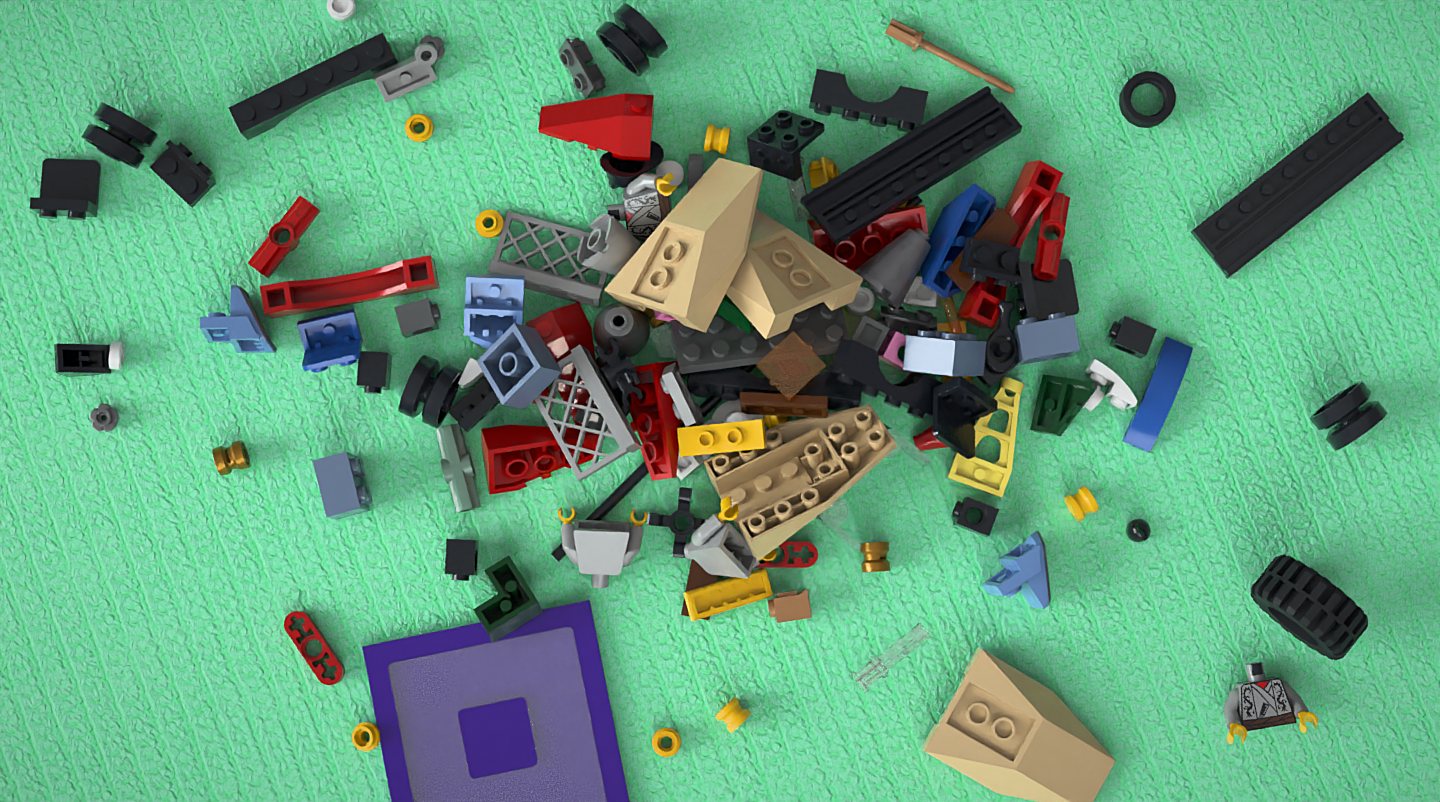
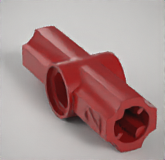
(296, 221)
(1049, 251)

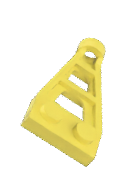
(982, 474)

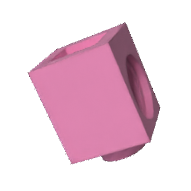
(889, 350)

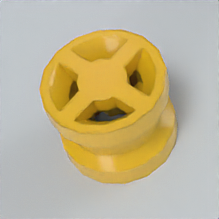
(717, 139)
(1081, 503)
(733, 714)

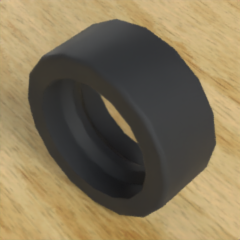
(1162, 84)

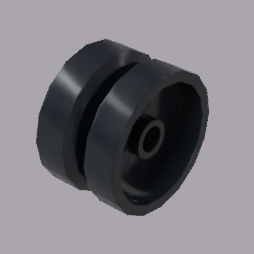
(632, 39)
(117, 139)
(430, 391)
(1346, 413)

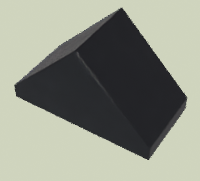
(81, 359)

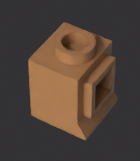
(790, 606)

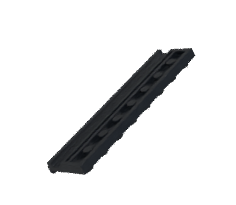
(910, 165)
(1297, 185)

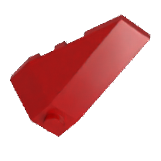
(610, 123)
(871, 239)
(561, 332)
(656, 422)
(525, 453)

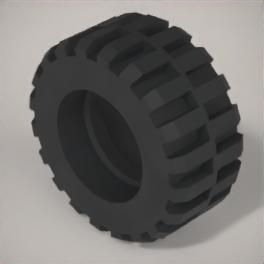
(1309, 607)

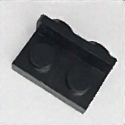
(182, 174)
(990, 260)
(475, 405)

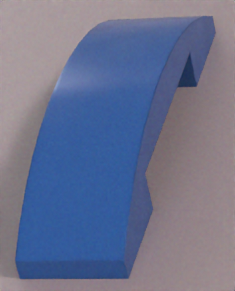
(1159, 395)

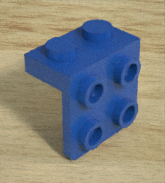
(330, 340)

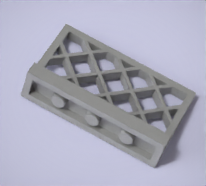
(539, 279)
(607, 407)

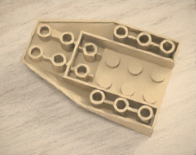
(695, 248)
(785, 277)
(798, 473)
(1017, 737)

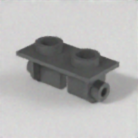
(574, 56)
(898, 318)

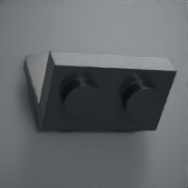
(779, 142)
(68, 189)
(1043, 297)
(955, 410)

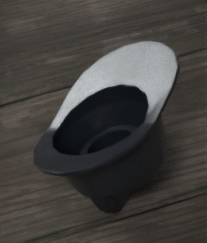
(623, 172)

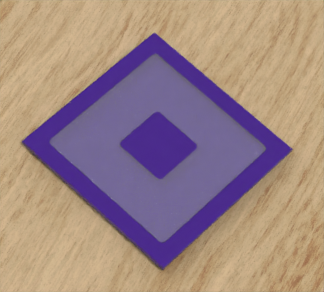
(498, 716)

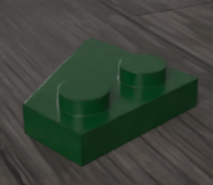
(1059, 403)

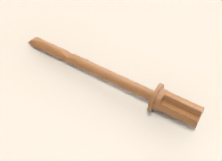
(914, 39)

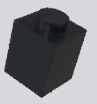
(374, 371)

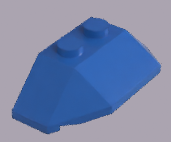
(957, 221)

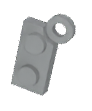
(407, 74)
(683, 405)

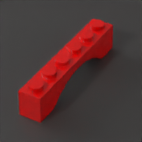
(1028, 199)
(324, 293)

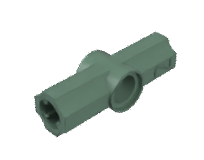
(458, 468)

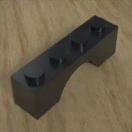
(833, 95)
(860, 366)

